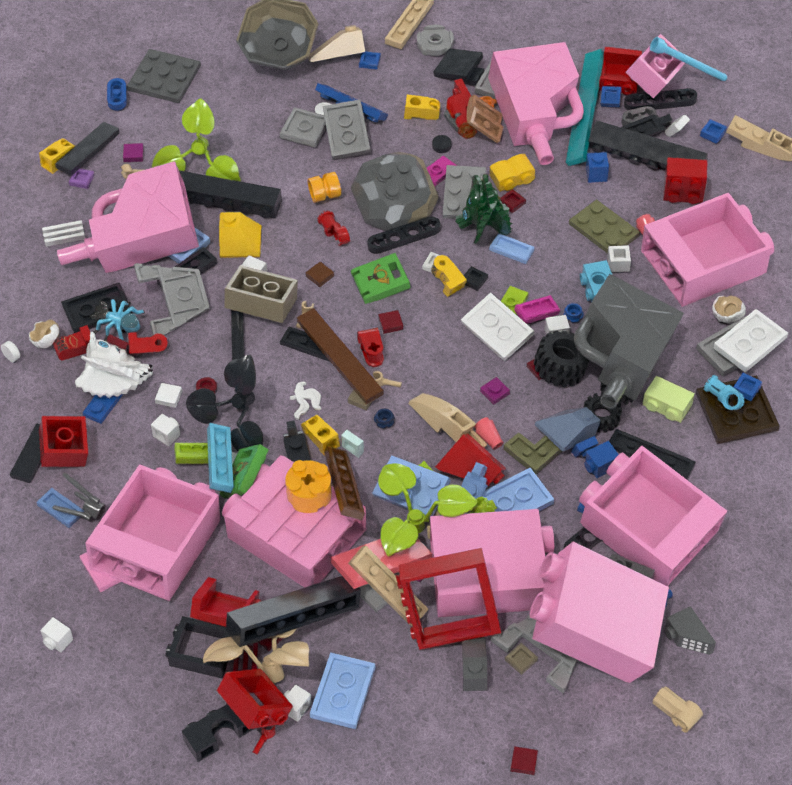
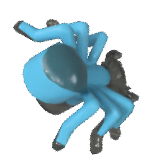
(122, 321)

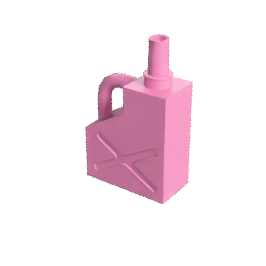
(532, 89)
(146, 223)

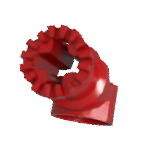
(334, 228)

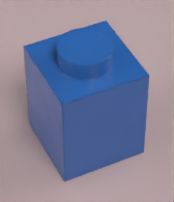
(597, 167)
(600, 458)

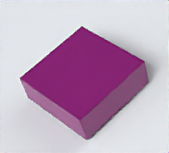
(133, 152)

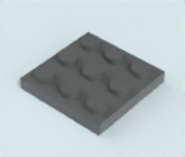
(163, 76)

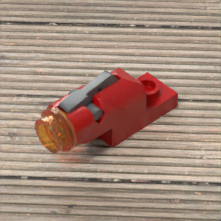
(457, 110)

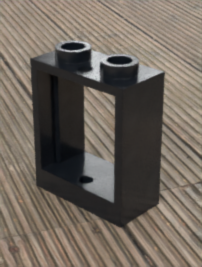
(192, 663)

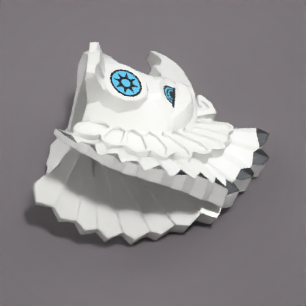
(110, 370)

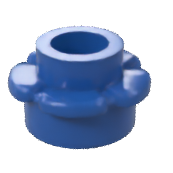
(576, 309)

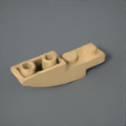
(758, 140)
(445, 417)

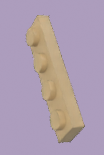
(408, 23)
(382, 580)

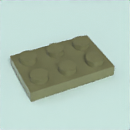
(603, 226)

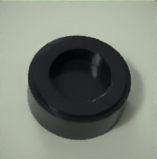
(441, 144)

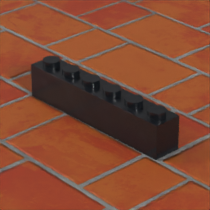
(638, 146)
(232, 195)
(291, 610)

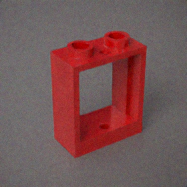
(236, 689)

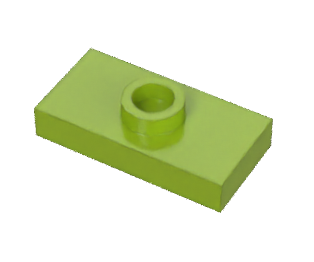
(514, 297)
(191, 453)

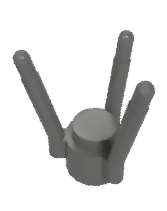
(92, 506)

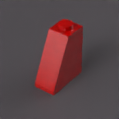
(465, 454)

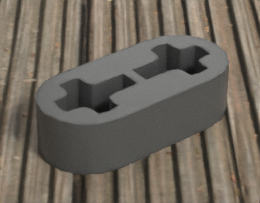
(636, 114)

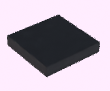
(458, 64)

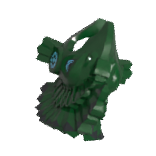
(484, 208)

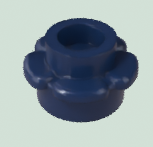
(384, 413)

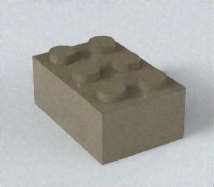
(261, 293)

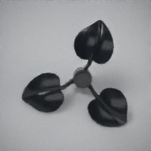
(241, 376)

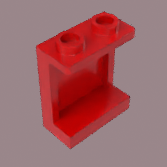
(614, 69)
(213, 605)

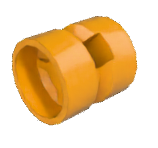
(322, 187)

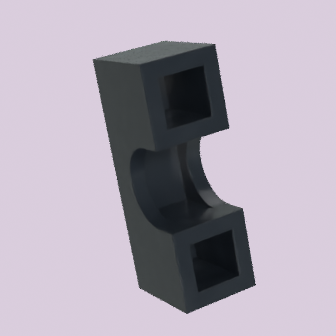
(200, 734)

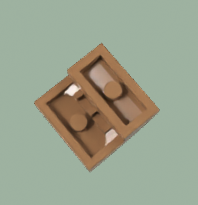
(484, 118)

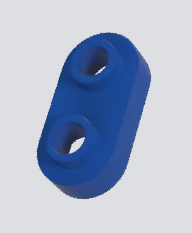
(116, 94)

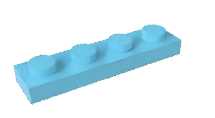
(220, 458)

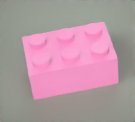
(654, 70)

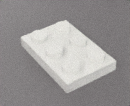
(497, 326)
(750, 340)

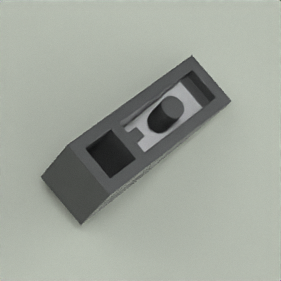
(474, 664)

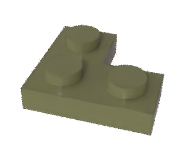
(532, 455)

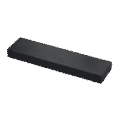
(87, 148)
(629, 444)

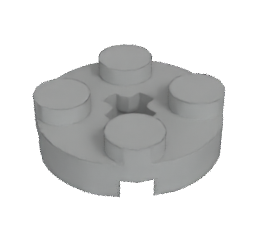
(444, 41)

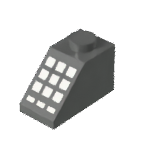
(689, 632)

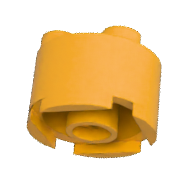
(308, 486)

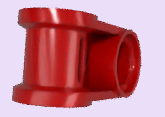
(371, 346)

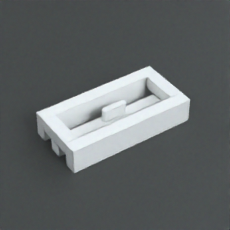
(63, 231)

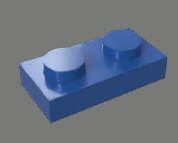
(100, 407)

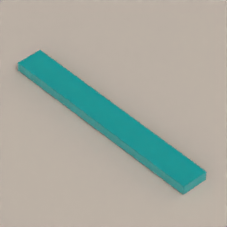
(588, 94)

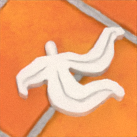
(301, 394)

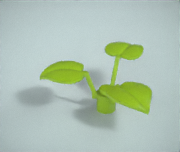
(199, 119)
(402, 535)

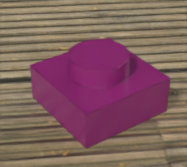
(495, 390)

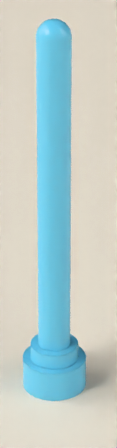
(659, 46)

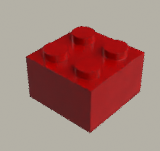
(685, 180)
(63, 441)

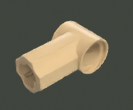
(681, 712)

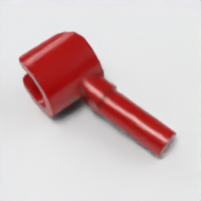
(265, 734)

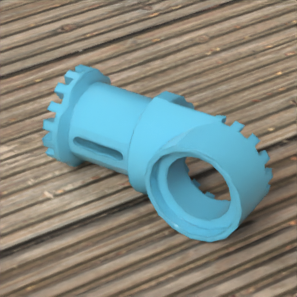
(723, 392)

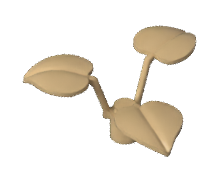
(289, 654)

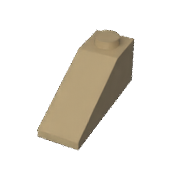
(341, 44)

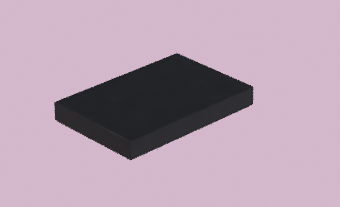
(81, 307)

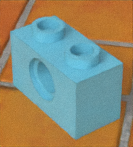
(593, 277)

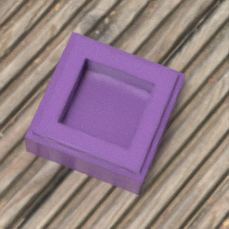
(81, 178)

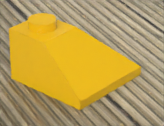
(238, 236)

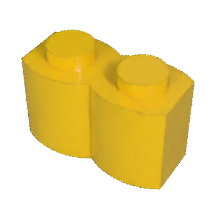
(512, 172)

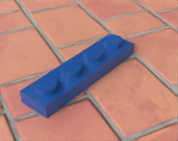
(328, 92)

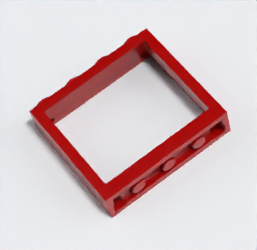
(452, 631)

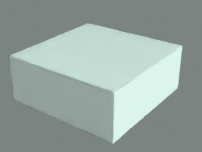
(352, 443)

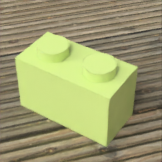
(668, 399)

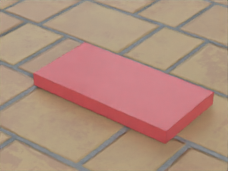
(412, 554)

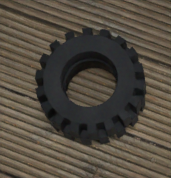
(559, 359)

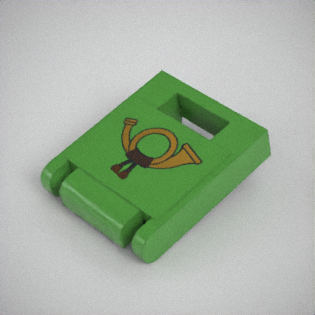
(377, 281)
(246, 469)

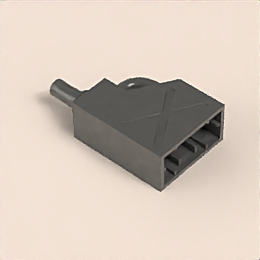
(625, 337)

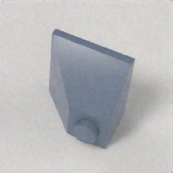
(569, 427)

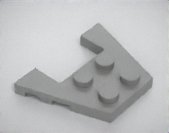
(182, 293)
(560, 674)

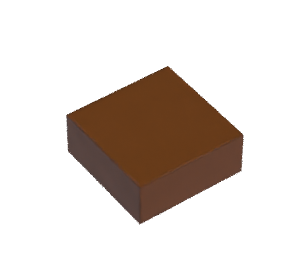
(319, 274)

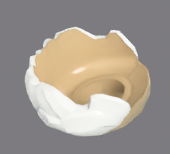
(728, 309)
(44, 333)

